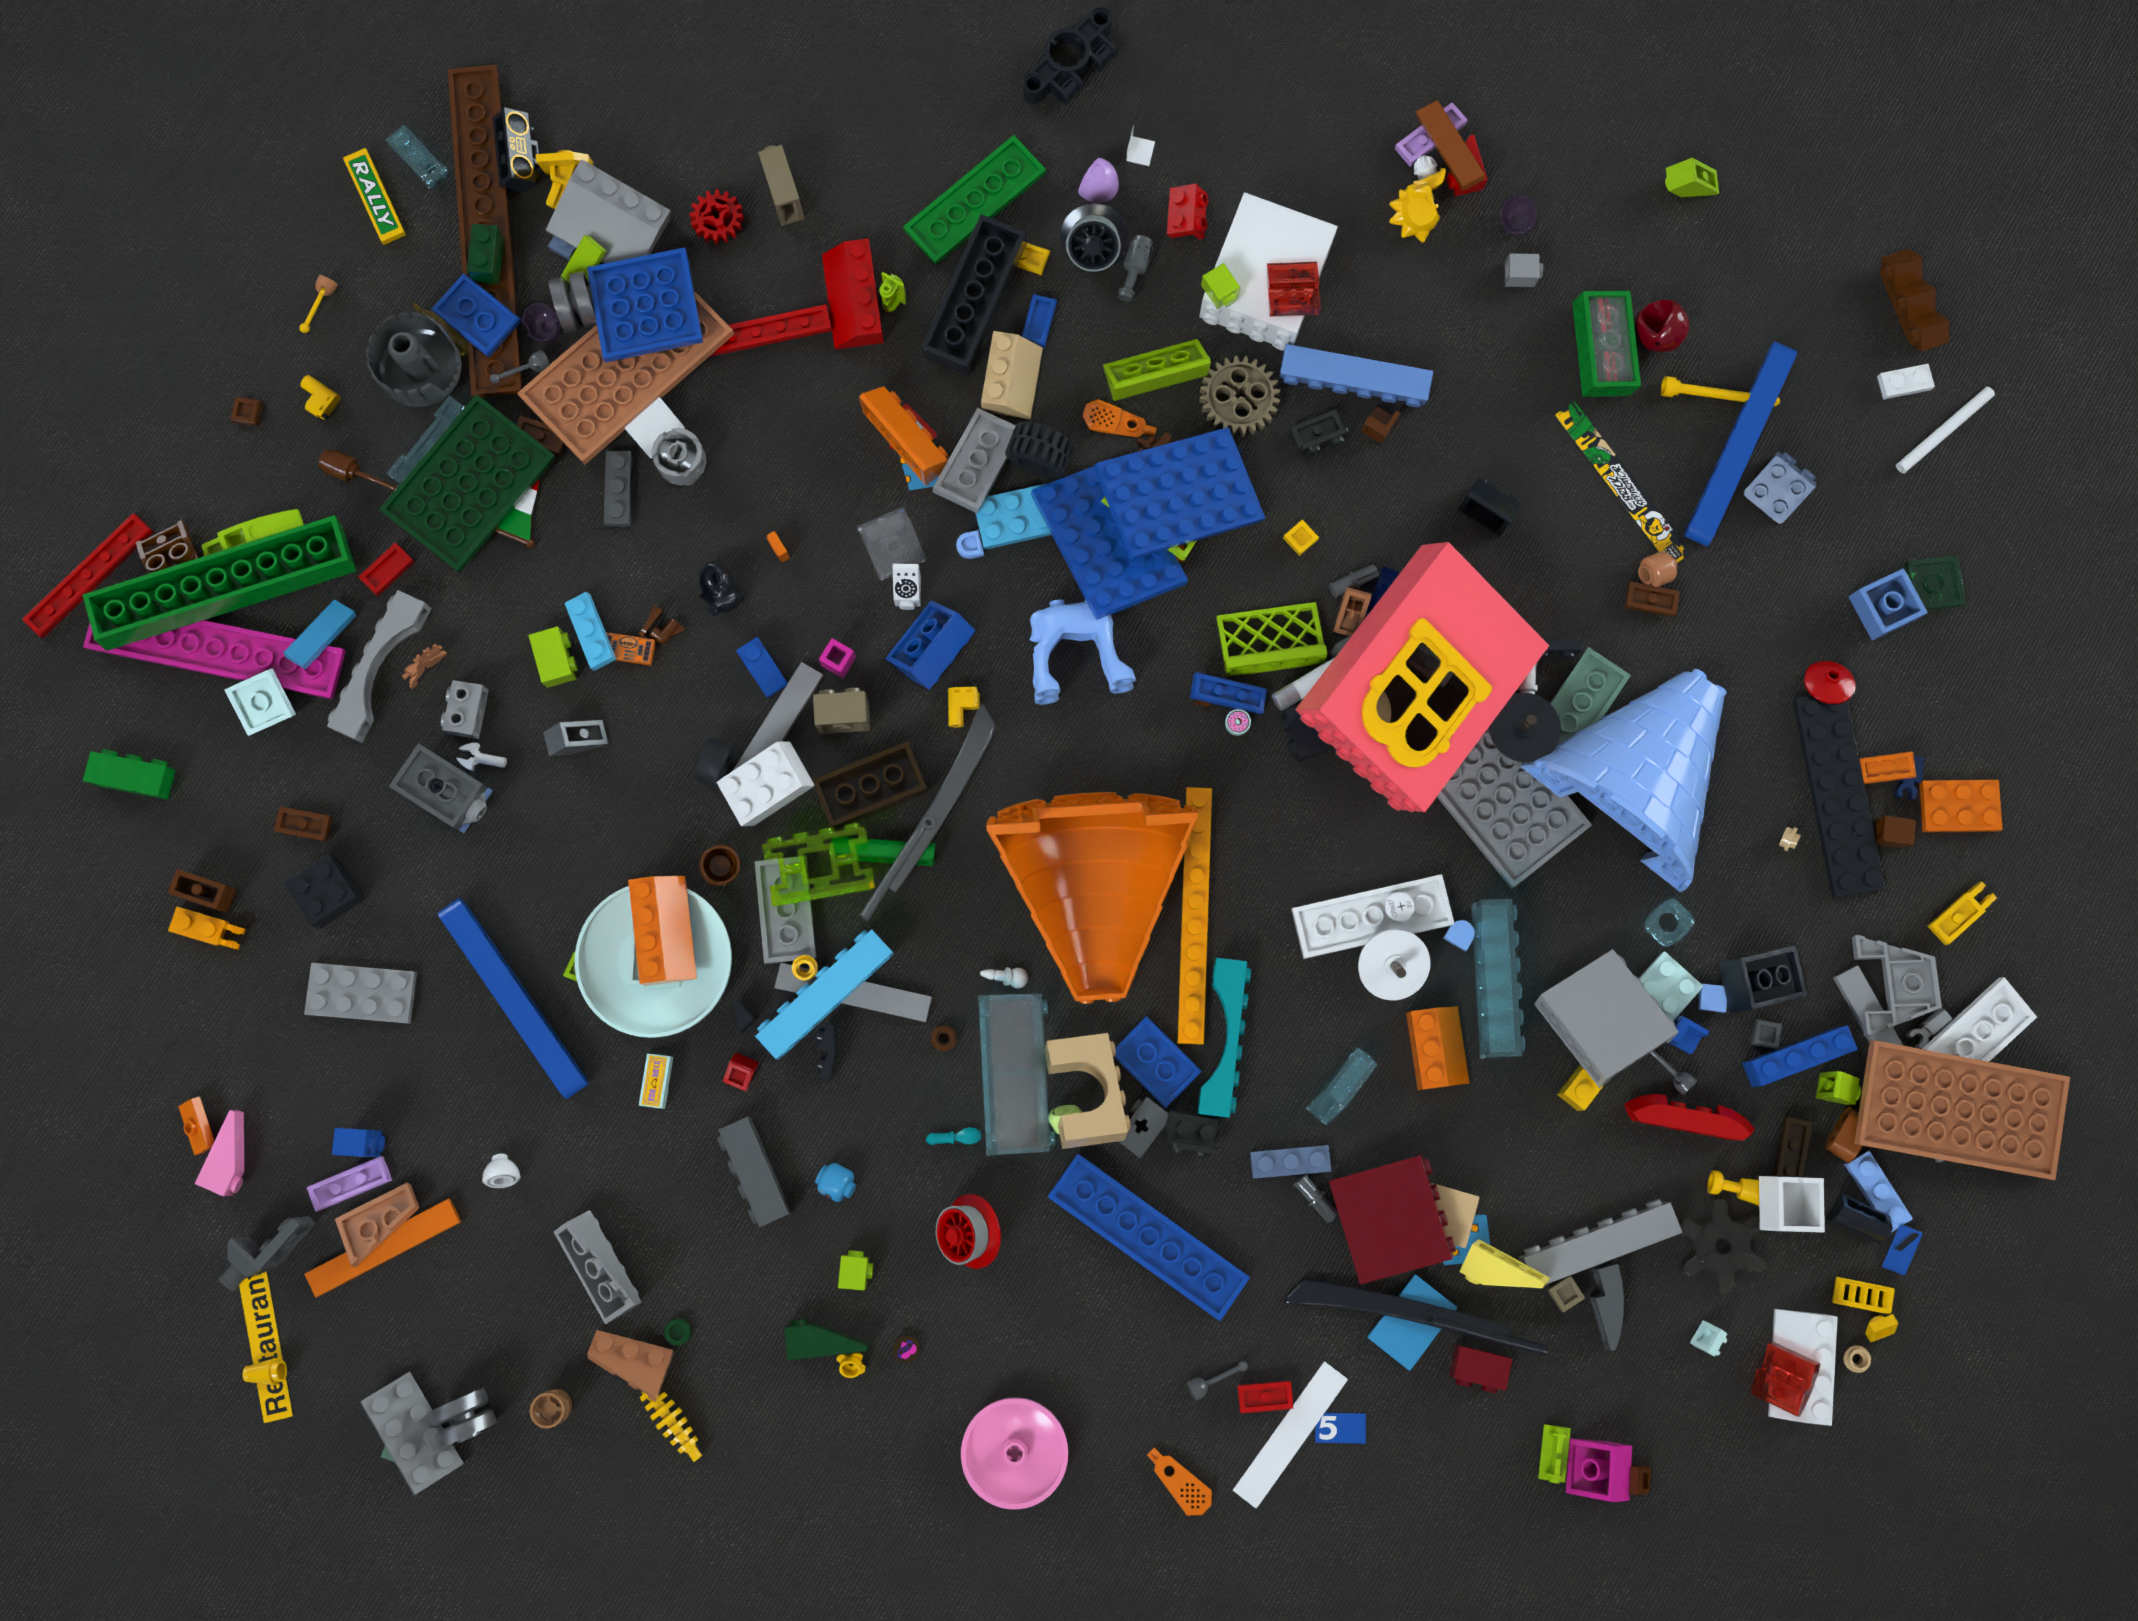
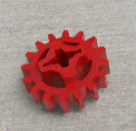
(705, 220)

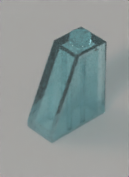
(1342, 1086)

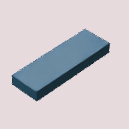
(319, 634)

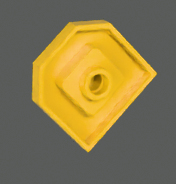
(560, 168)

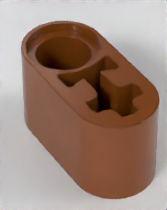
(1843, 1136)

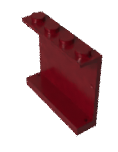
(1392, 1219)

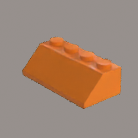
(903, 434)
(662, 929)

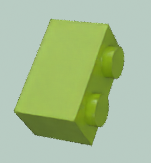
(553, 656)

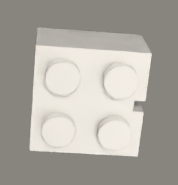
(1791, 1204)

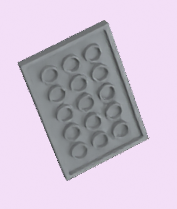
(1509, 812)

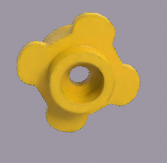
(851, 1364)

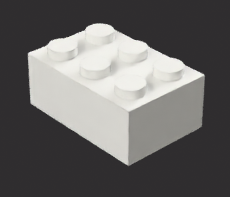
(765, 783)

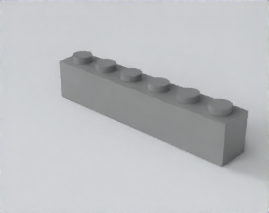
(1604, 1242)

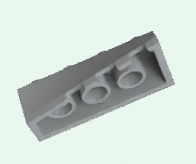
(597, 1266)

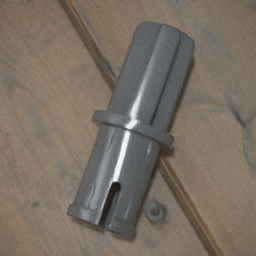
(1354, 580)
(1316, 1198)

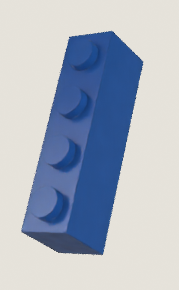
(1799, 1056)

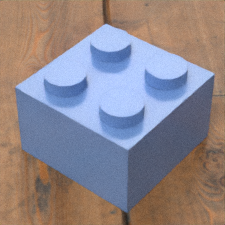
(1887, 604)

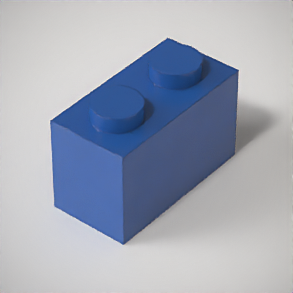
(358, 1142)

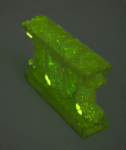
(822, 885)

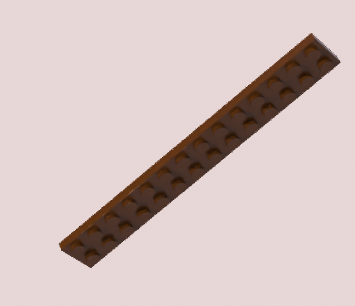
(480, 200)

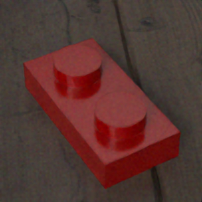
(1265, 1396)

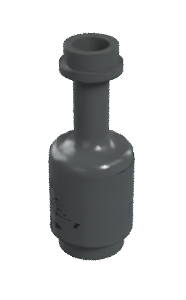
(1136, 264)

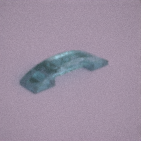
(444, 417)

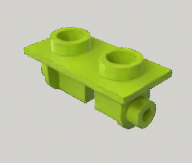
(892, 292)
(1554, 1453)

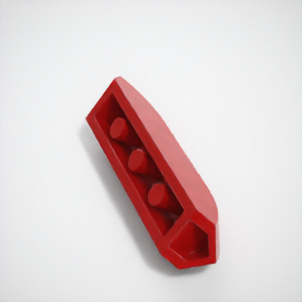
(1655, 1111)

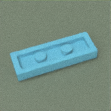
(590, 631)

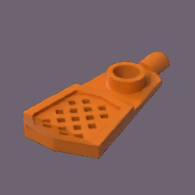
(1119, 421)
(1178, 1481)

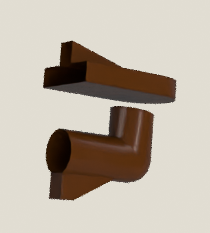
(661, 636)

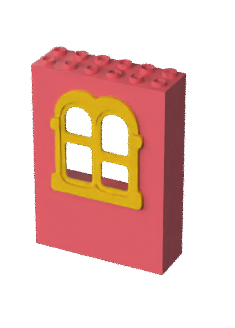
(1472, 633)

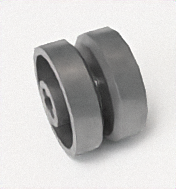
(574, 302)
(462, 1418)

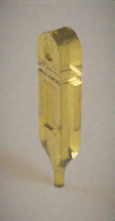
(460, 342)

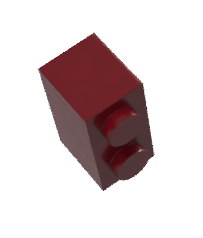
(1481, 1368)

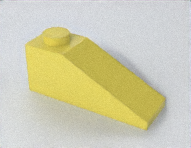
(1493, 1267)

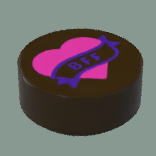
(906, 1348)

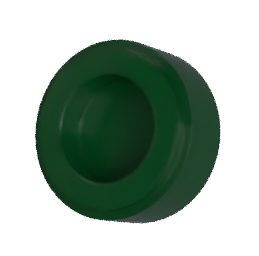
(677, 1331)

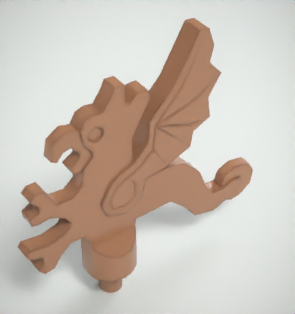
(427, 659)

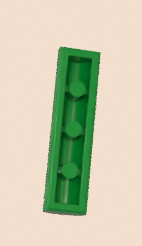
(882, 850)

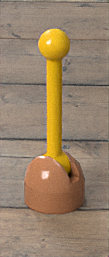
(324, 287)

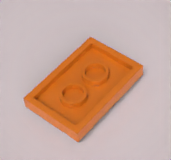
(1960, 806)

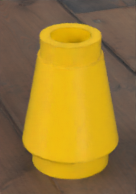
(266, 1372)

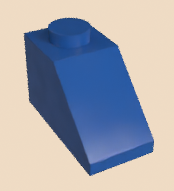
(762, 667)

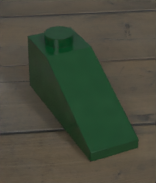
(814, 1340)

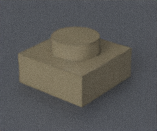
(1565, 1293)

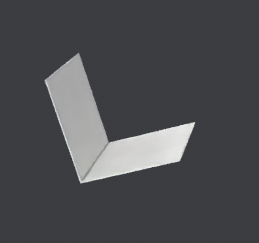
(1140, 150)

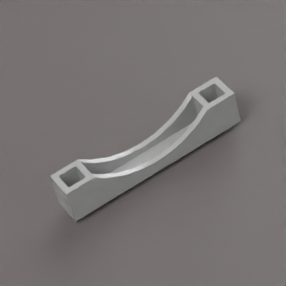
(354, 713)

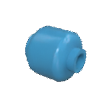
(835, 1182)

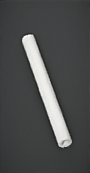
(1945, 430)

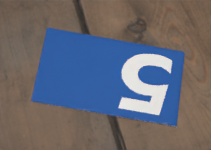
(1341, 1428)

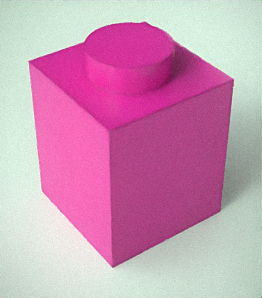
(837, 658)

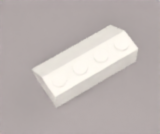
(1814, 1338)

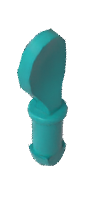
(965, 1136)

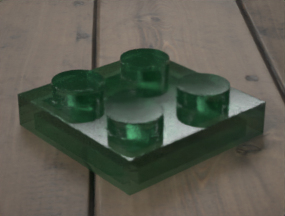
(1937, 581)

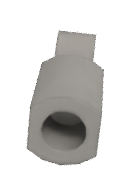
(1930, 1027)

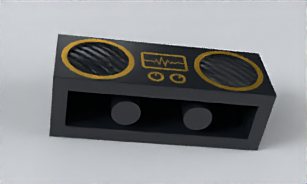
(515, 150)

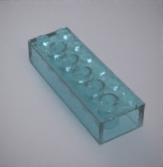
(1497, 979)

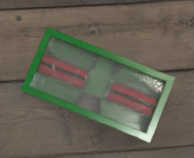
(1606, 343)

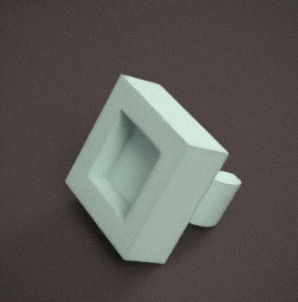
(1709, 1338)

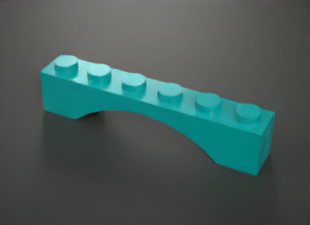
(1229, 984)

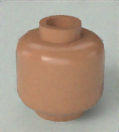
(1658, 569)

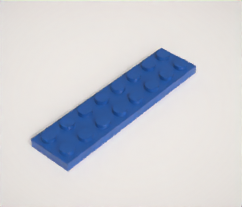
(1148, 1237)

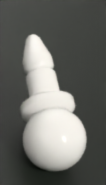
(1016, 977)

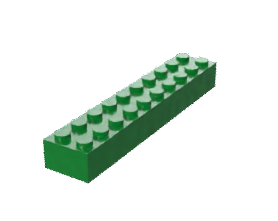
(218, 583)

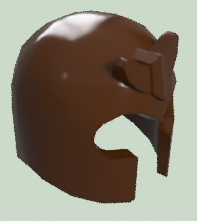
(720, 865)

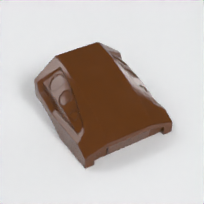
(167, 548)

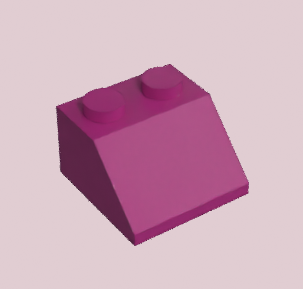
(1599, 1469)

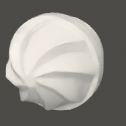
(1424, 167)

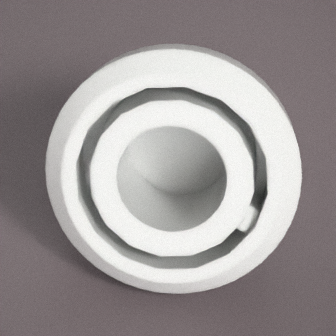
(500, 1172)

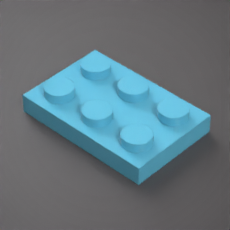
(1010, 519)

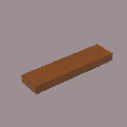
(1450, 145)

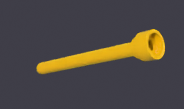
(1671, 386)

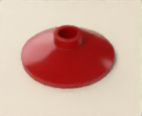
(1829, 682)

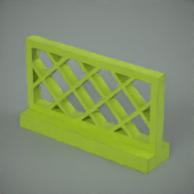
(1278, 658)

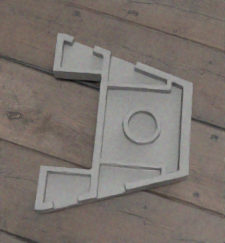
(1908, 981)

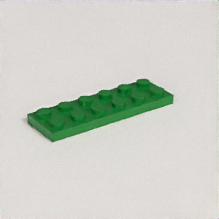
(981, 191)

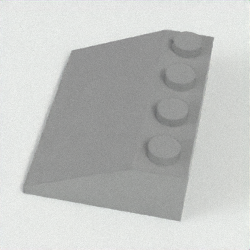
(609, 213)

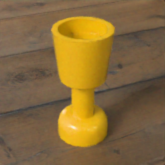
(1745, 1189)

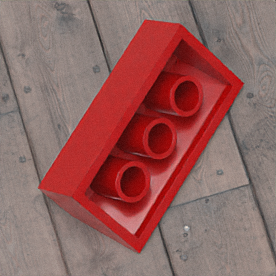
(852, 295)

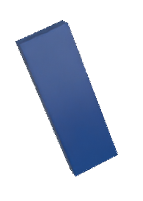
(1228, 693)

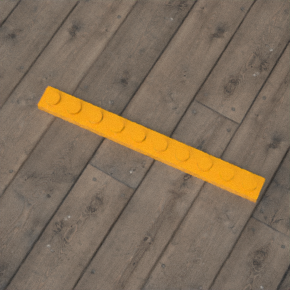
(1195, 921)

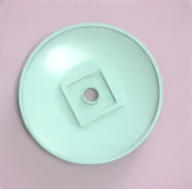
(610, 977)

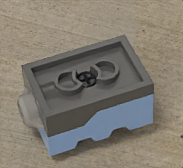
(441, 789)

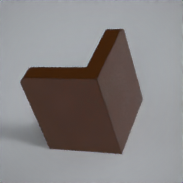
(1379, 424)
(1895, 831)

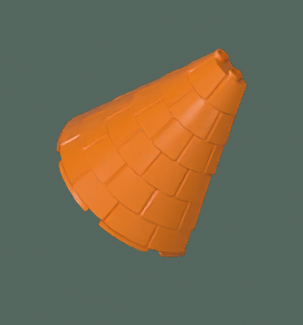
(1094, 878)

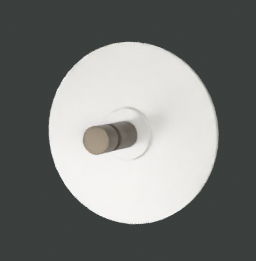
(1394, 964)

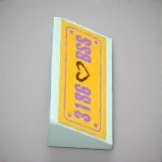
(656, 1081)

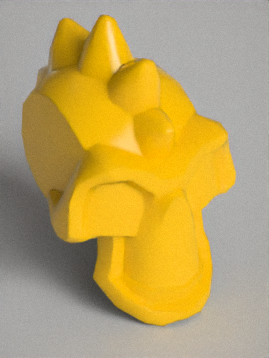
(1417, 208)

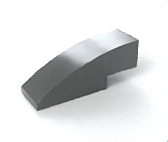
(1608, 1304)

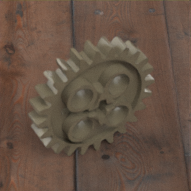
(1254, 380)

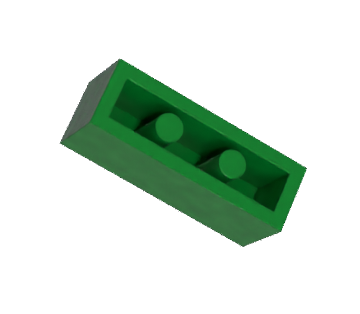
(129, 774)

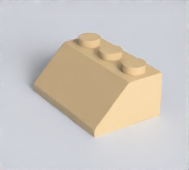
(1011, 376)

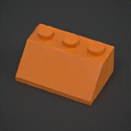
(1437, 1047)

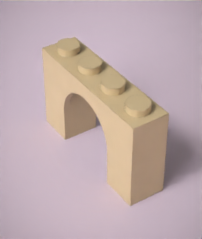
(1095, 1056)

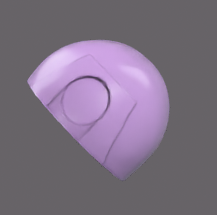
(1099, 182)

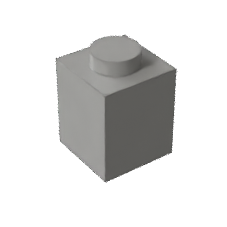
(1522, 270)

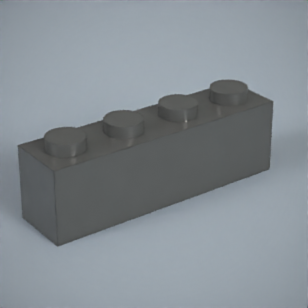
(754, 1172)

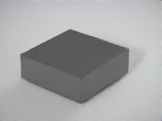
(1766, 1034)

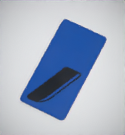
(1902, 1249)

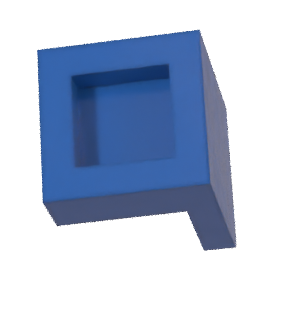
(1688, 1035)

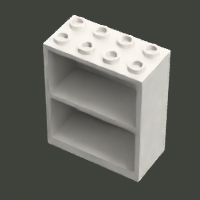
(1259, 236)

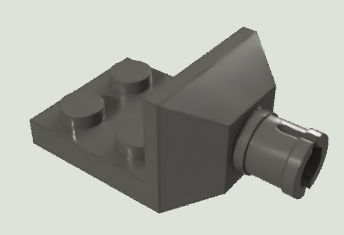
(252, 1259)

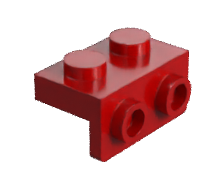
(1187, 211)

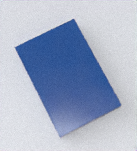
(476, 315)
(1156, 1062)

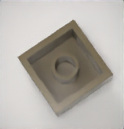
(841, 711)

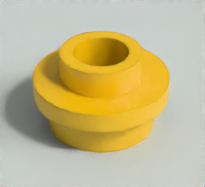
(804, 974)

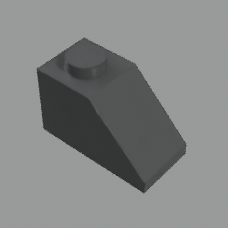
(575, 737)

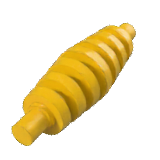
(687, 1445)

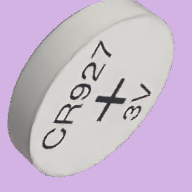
(1399, 906)

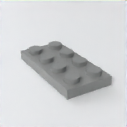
(975, 461)
(785, 929)
(360, 993)
(404, 1427)

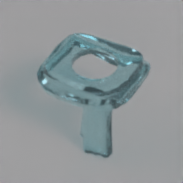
(1684, 918)

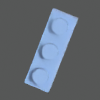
(1877, 1188)

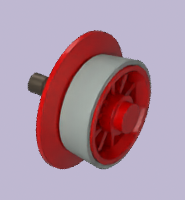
(969, 1232)

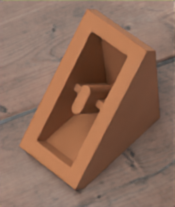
(1351, 611)

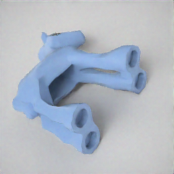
(1079, 624)

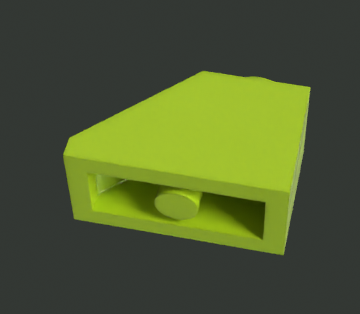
(1691, 179)
(1838, 1087)

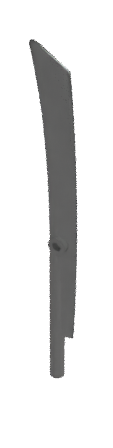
(973, 748)

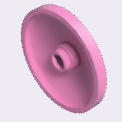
(1014, 1453)

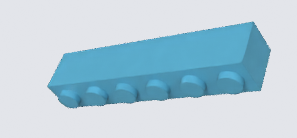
(824, 995)

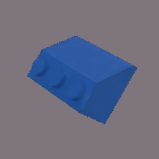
(930, 644)

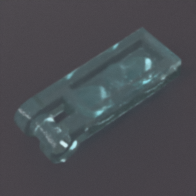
(416, 156)

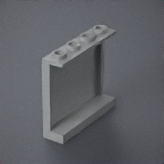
(1606, 1017)

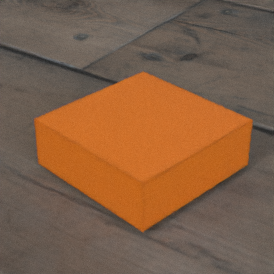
(778, 547)

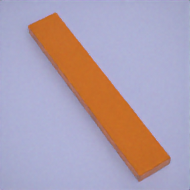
(408, 1235)

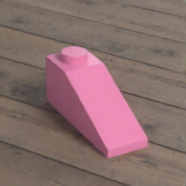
(226, 1158)

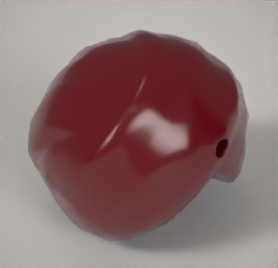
(1662, 326)

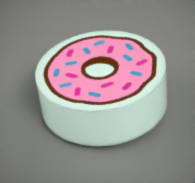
(1238, 722)

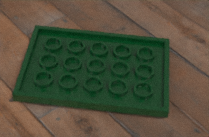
(467, 483)

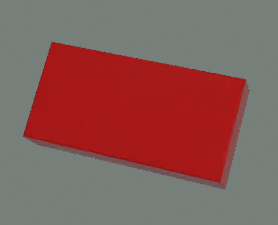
(386, 569)

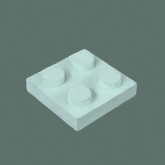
(260, 702)
(1670, 985)

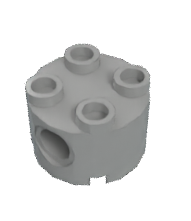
(679, 456)

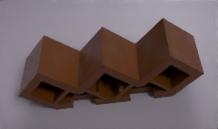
(1914, 300)

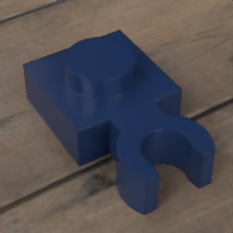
(1908, 784)

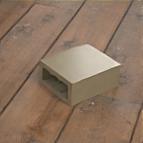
(781, 184)

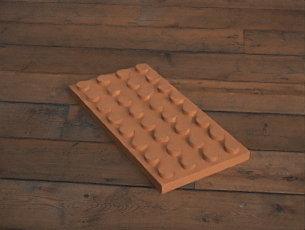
(595, 400)
(1962, 1110)

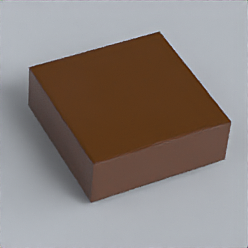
(246, 411)
(1640, 1480)

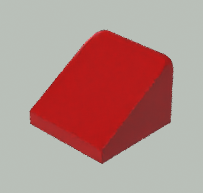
(740, 1071)

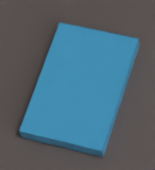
(1407, 1339)

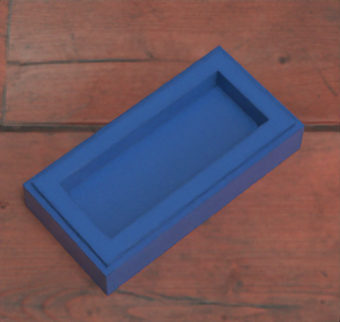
(1039, 319)

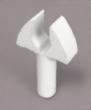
(480, 757)

